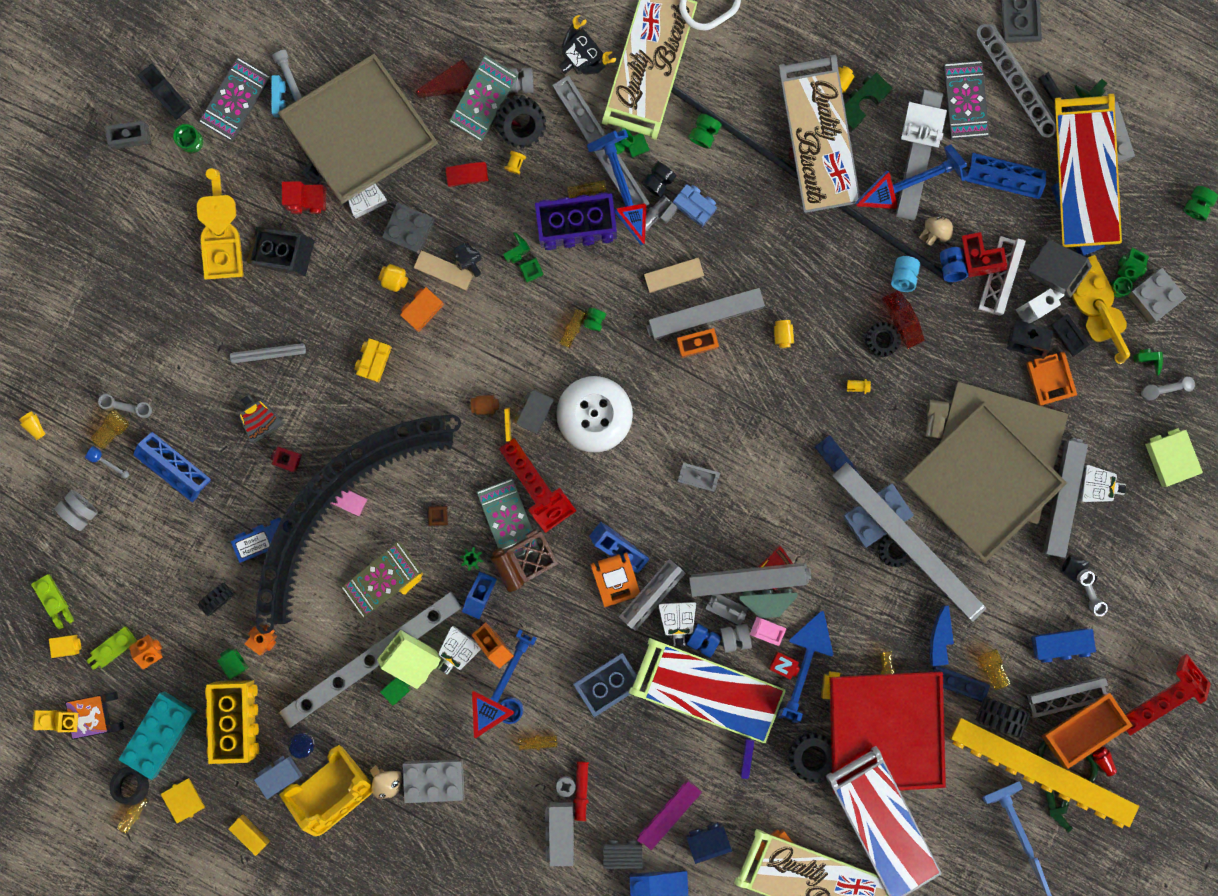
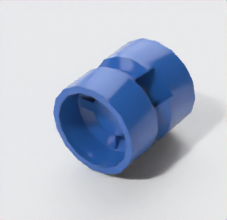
(953, 264)
(696, 640)
(515, 705)

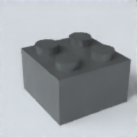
(408, 228)

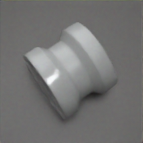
(568, 783)

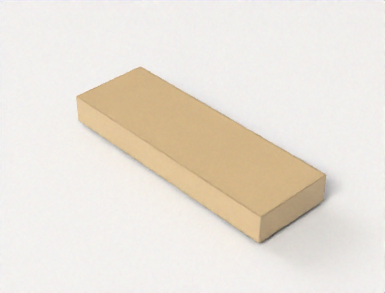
(443, 270)
(674, 275)

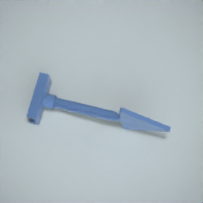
(1003, 795)

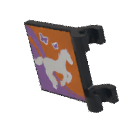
(93, 715)

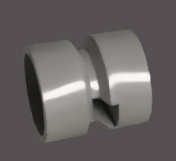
(524, 81)
(736, 638)

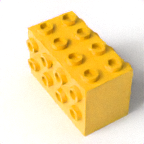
(231, 721)

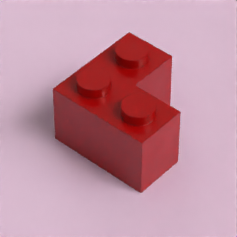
(301, 197)
(980, 261)

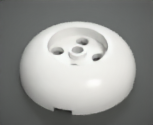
(595, 437)

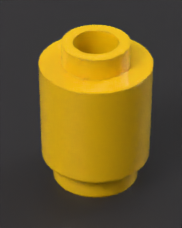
(845, 77)
(783, 333)

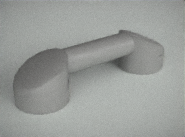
(1151, 392)
(108, 403)
(1096, 605)

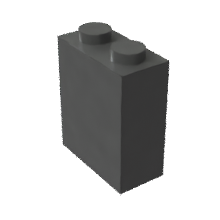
(1059, 268)

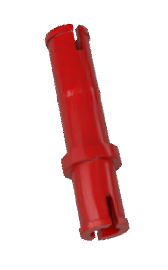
(581, 791)

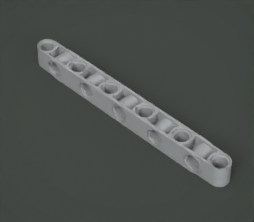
(359, 667)

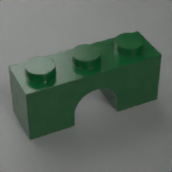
(874, 89)

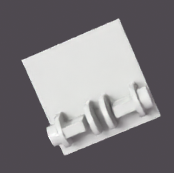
(924, 124)

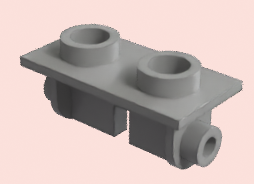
(727, 608)

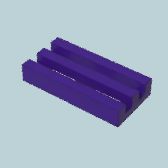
(747, 758)

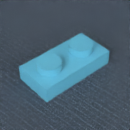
(278, 88)

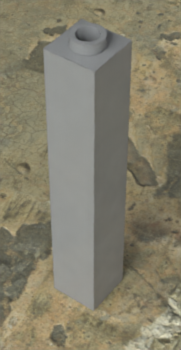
(705, 314)
(1066, 499)
(750, 579)

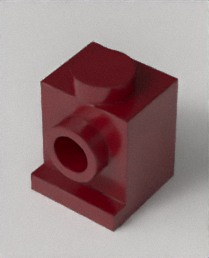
(291, 465)

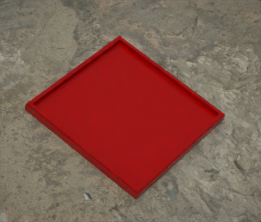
(898, 716)

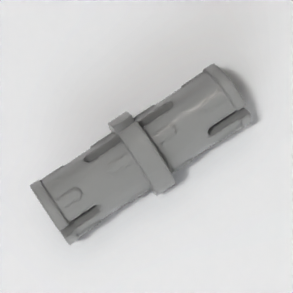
(656, 211)

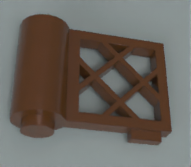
(509, 567)

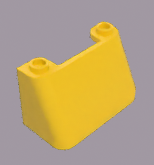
(328, 793)

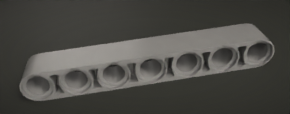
(1009, 75)
(916, 164)

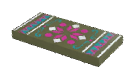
(381, 579)

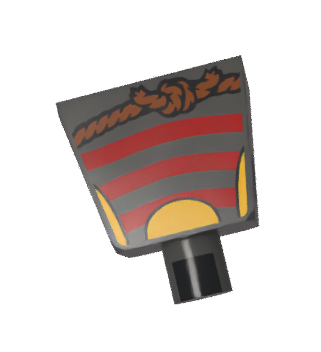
(258, 419)

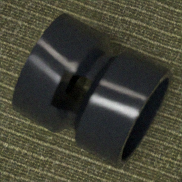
(658, 179)

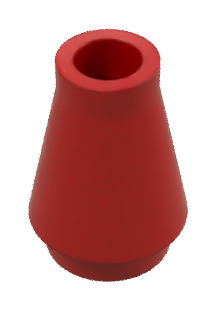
(1104, 760)

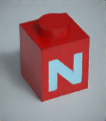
(784, 665)

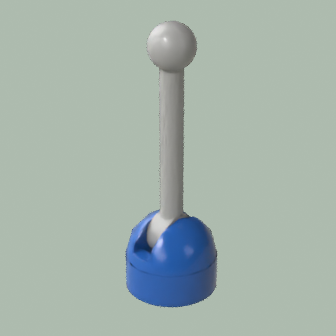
(94, 455)

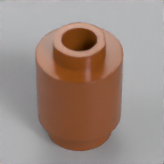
(484, 404)

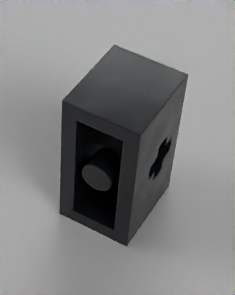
(1029, 339)

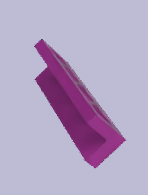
(669, 814)

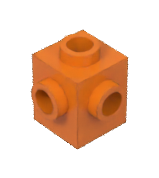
(255, 642)
(146, 651)

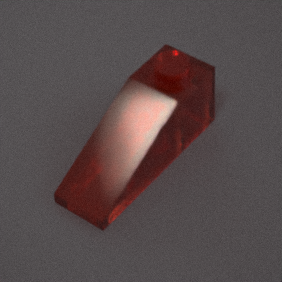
(451, 81)

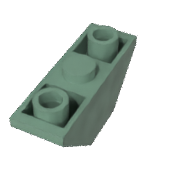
(768, 603)

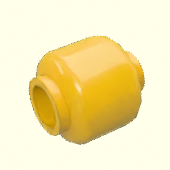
(393, 277)

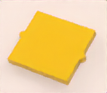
(507, 423)
(183, 800)

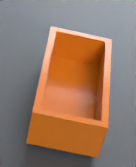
(1087, 730)

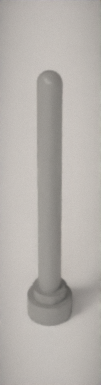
(281, 58)

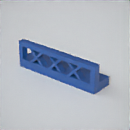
(1006, 178)
(168, 468)

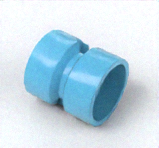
(905, 274)

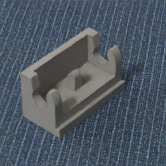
(698, 477)

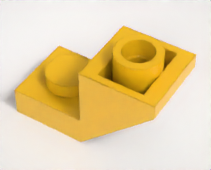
(55, 720)

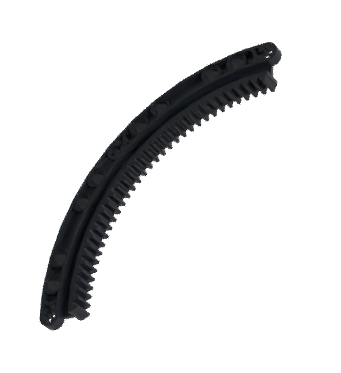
(287, 546)

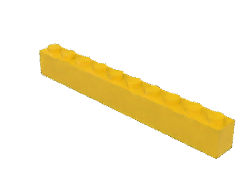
(1044, 772)

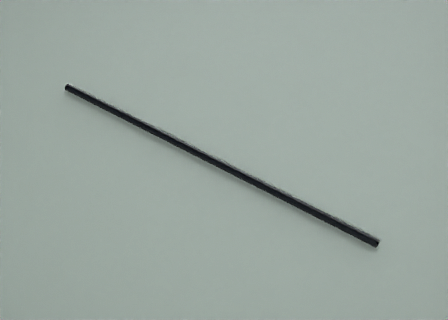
(792, 171)

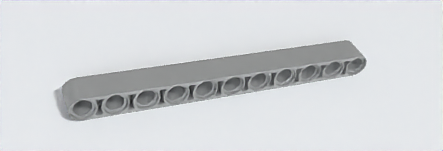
(909, 542)

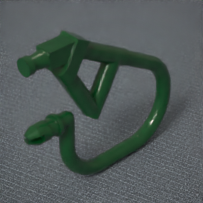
(1056, 812)

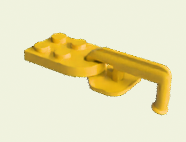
(219, 253)
(1103, 320)

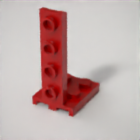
(550, 506)
(1191, 684)

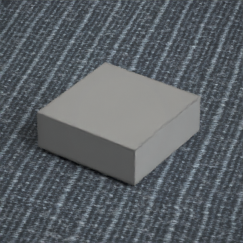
(668, 214)

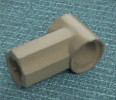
(937, 413)

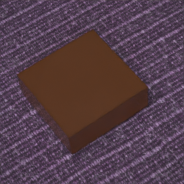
(437, 515)

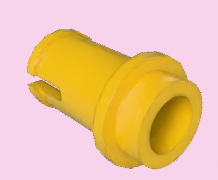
(858, 386)

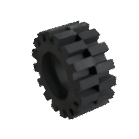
(894, 339)
(887, 558)
(215, 599)

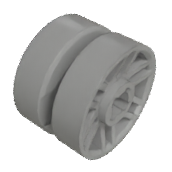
(76, 510)

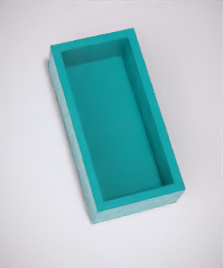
(157, 735)

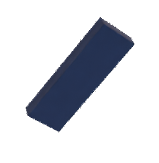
(963, 684)

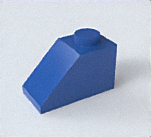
(479, 595)

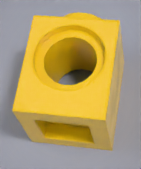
(64, 646)

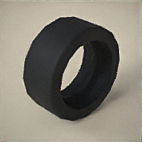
(116, 783)

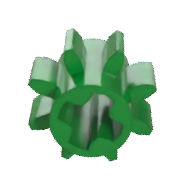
(467, 562)

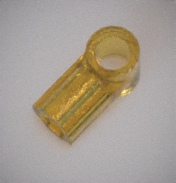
(113, 425)
(992, 665)

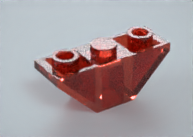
(904, 318)

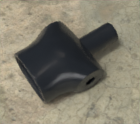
(467, 257)
(1073, 566)

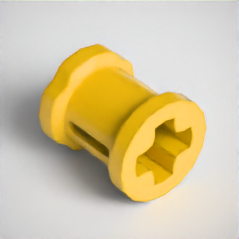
(515, 162)

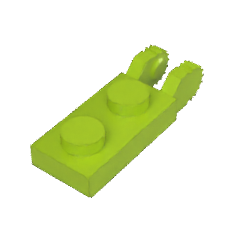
(52, 600)

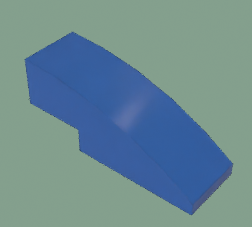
(940, 637)

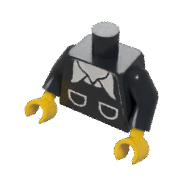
(582, 52)

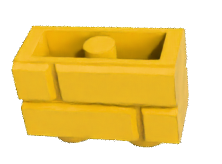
(373, 360)

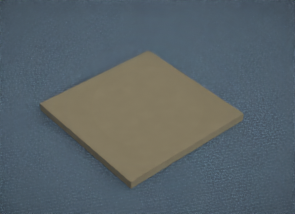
(357, 128)
(1035, 424)
(984, 482)

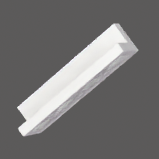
(1006, 282)

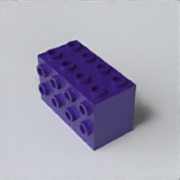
(576, 221)

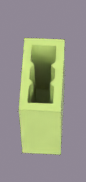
(1173, 457)
(409, 659)

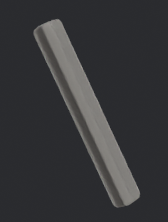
(267, 353)

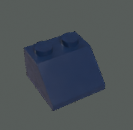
(708, 842)

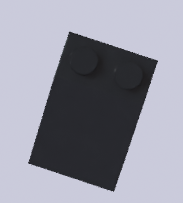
(281, 251)

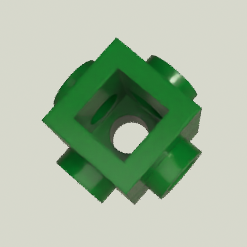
(1133, 264)

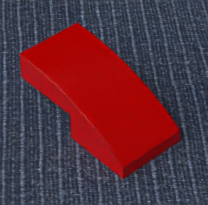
(466, 174)

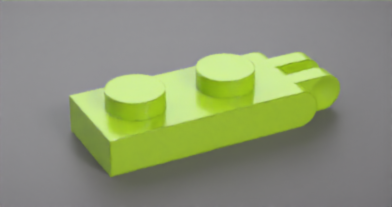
(112, 648)

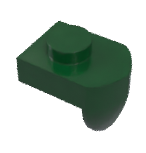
(1096, 91)

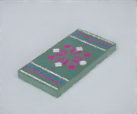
(482, 98)
(506, 516)

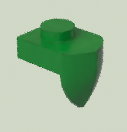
(515, 254)
(1147, 356)

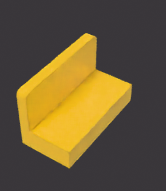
(249, 834)

